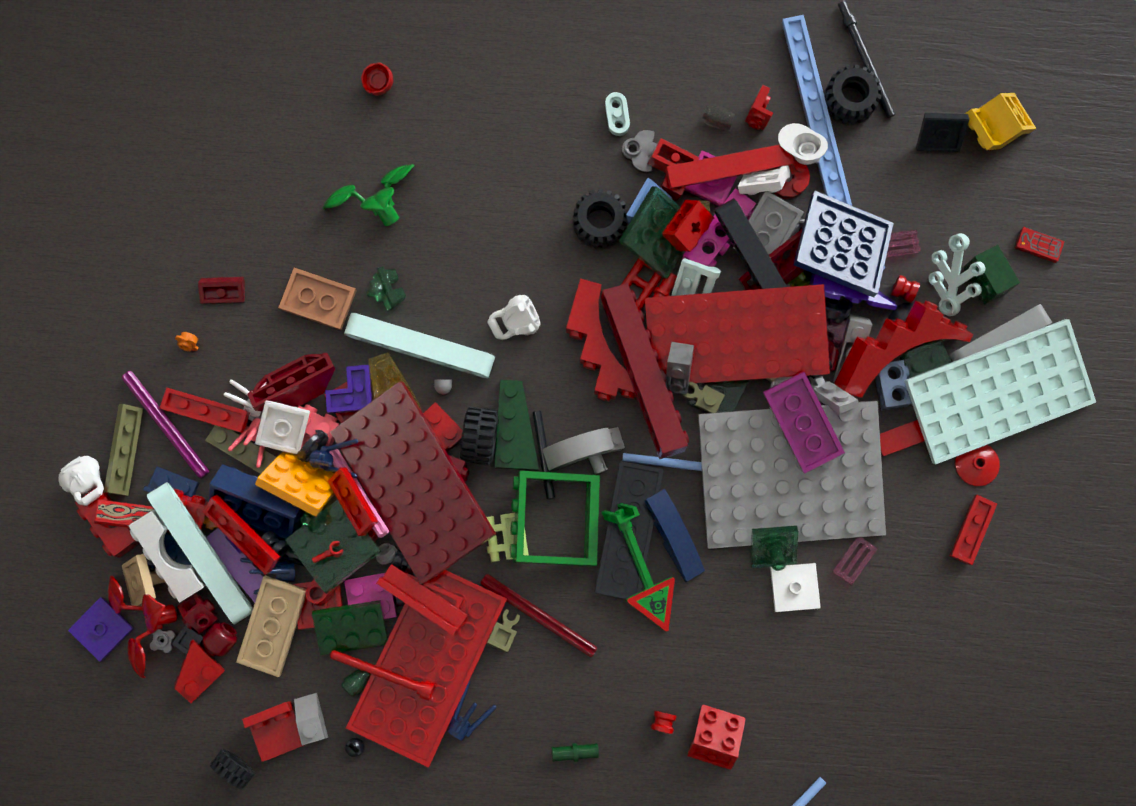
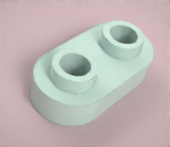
(617, 115)

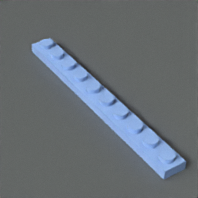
(815, 106)

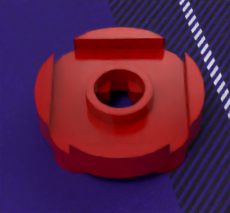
(797, 184)

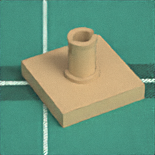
(139, 579)

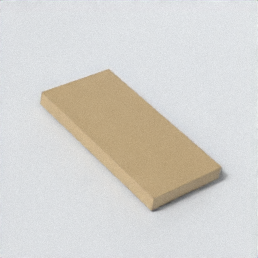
(271, 626)

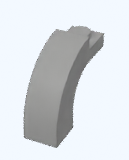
(583, 447)

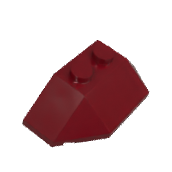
(294, 382)

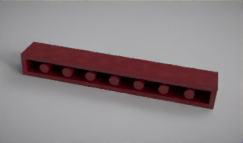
(644, 372)

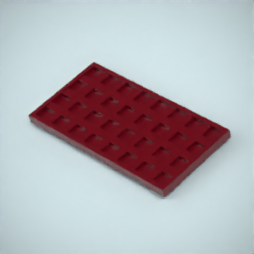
(413, 483)

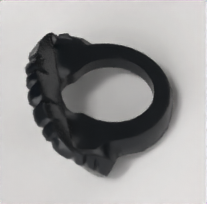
(314, 443)

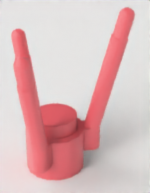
(251, 433)

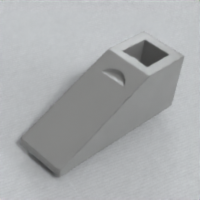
(855, 327)

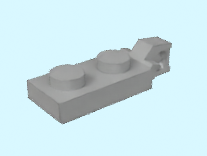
(832, 395)

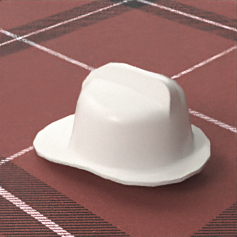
(802, 143)

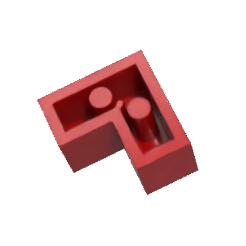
(668, 154)

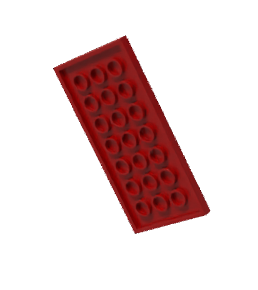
(744, 332)
(424, 652)

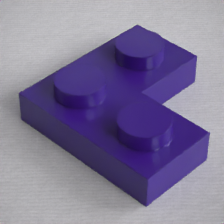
(357, 394)

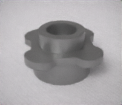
(168, 637)

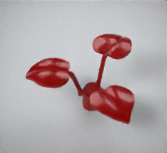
(155, 616)

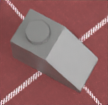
(310, 719)

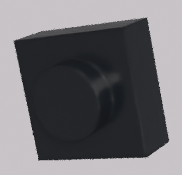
(185, 637)

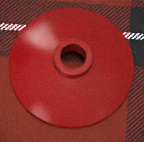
(973, 474)

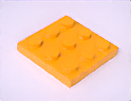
(297, 483)

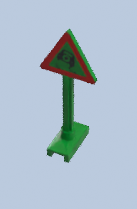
(656, 599)

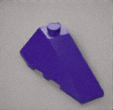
(836, 290)

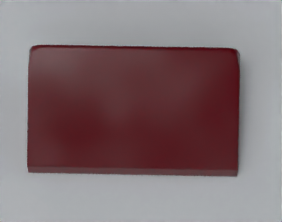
(221, 290)

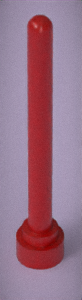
(424, 689)

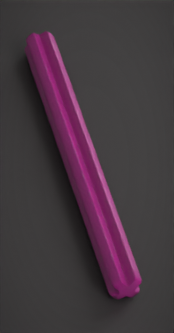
(165, 424)

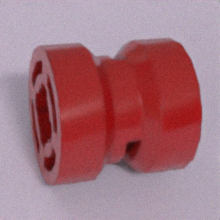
(905, 288)

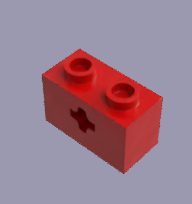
(688, 225)

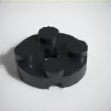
(837, 309)

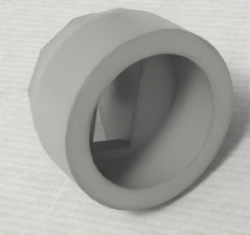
(443, 386)

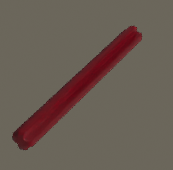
(539, 615)

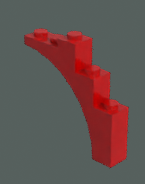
(895, 337)
(596, 354)

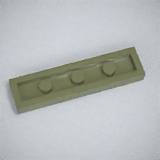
(123, 450)

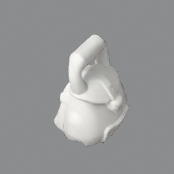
(518, 318)
(80, 477)

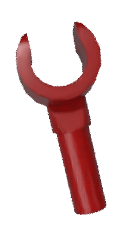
(328, 553)

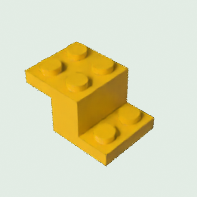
(1000, 121)

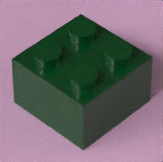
(998, 274)

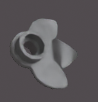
(644, 147)

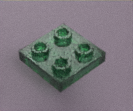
(774, 547)

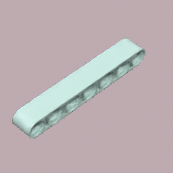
(419, 345)
(200, 553)

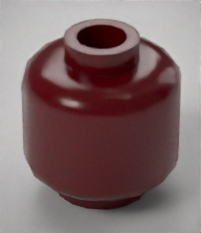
(219, 639)

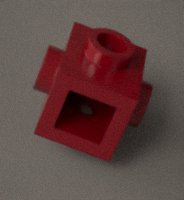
(197, 612)

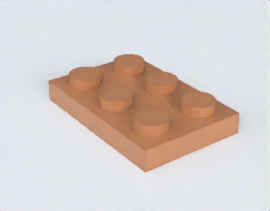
(317, 299)

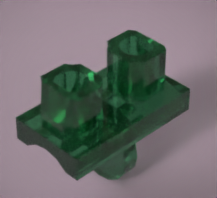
(382, 288)

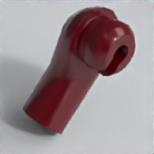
(833, 355)

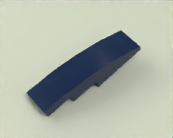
(676, 536)

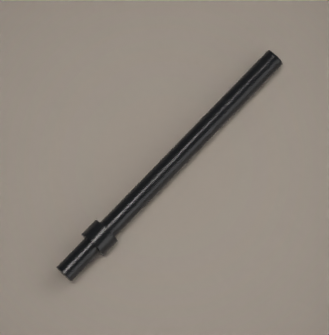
(850, 23)

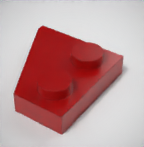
(197, 672)

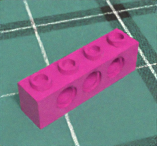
(709, 238)

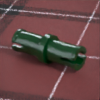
(575, 752)

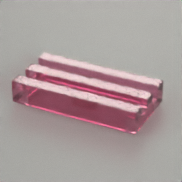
(915, 249)
(843, 575)

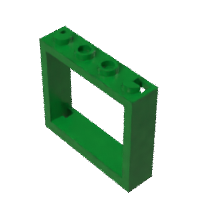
(591, 519)

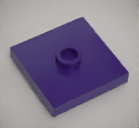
(101, 629)

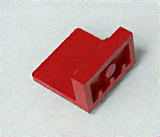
(274, 730)
(717, 737)

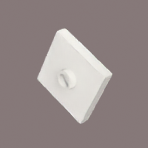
(282, 427)
(795, 588)

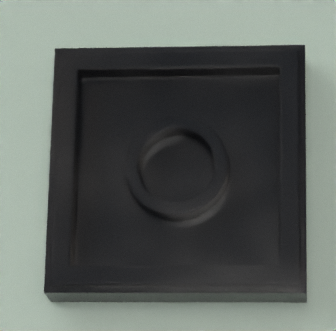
(942, 132)

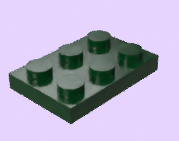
(350, 627)

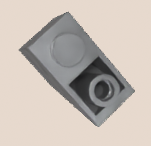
(679, 367)

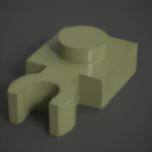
(707, 399)
(502, 634)

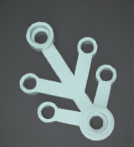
(954, 277)

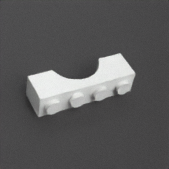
(180, 578)

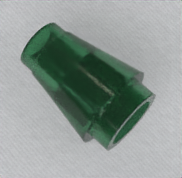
(355, 682)

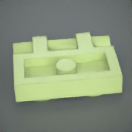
(493, 548)

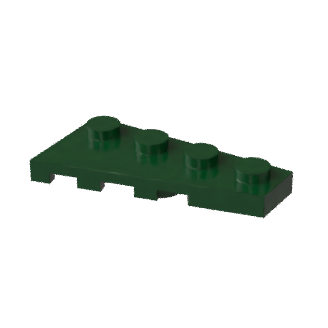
(514, 434)

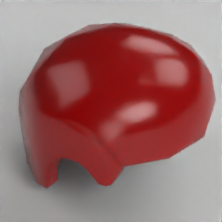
(377, 79)

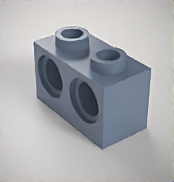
(886, 386)

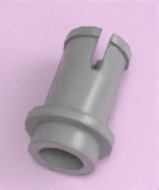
(598, 464)

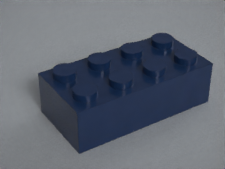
(255, 505)

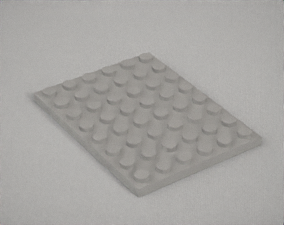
(757, 482)

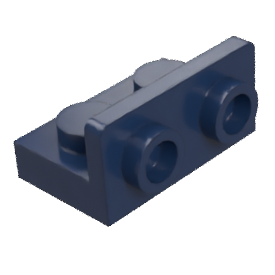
(176, 481)

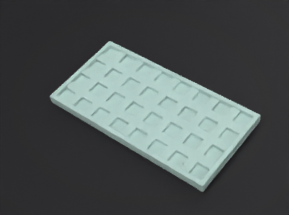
(1000, 391)

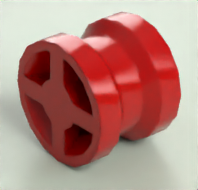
(663, 722)

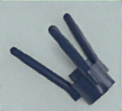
(323, 459)
(282, 571)
(460, 727)

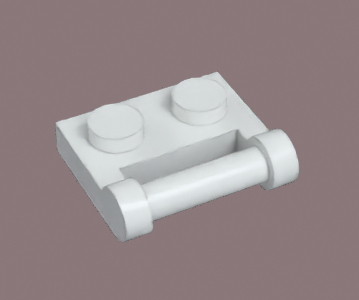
(764, 181)

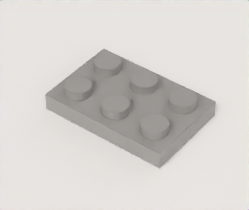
(774, 221)

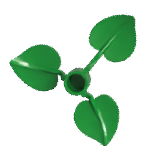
(380, 203)

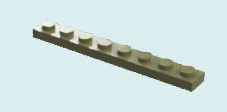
(223, 439)

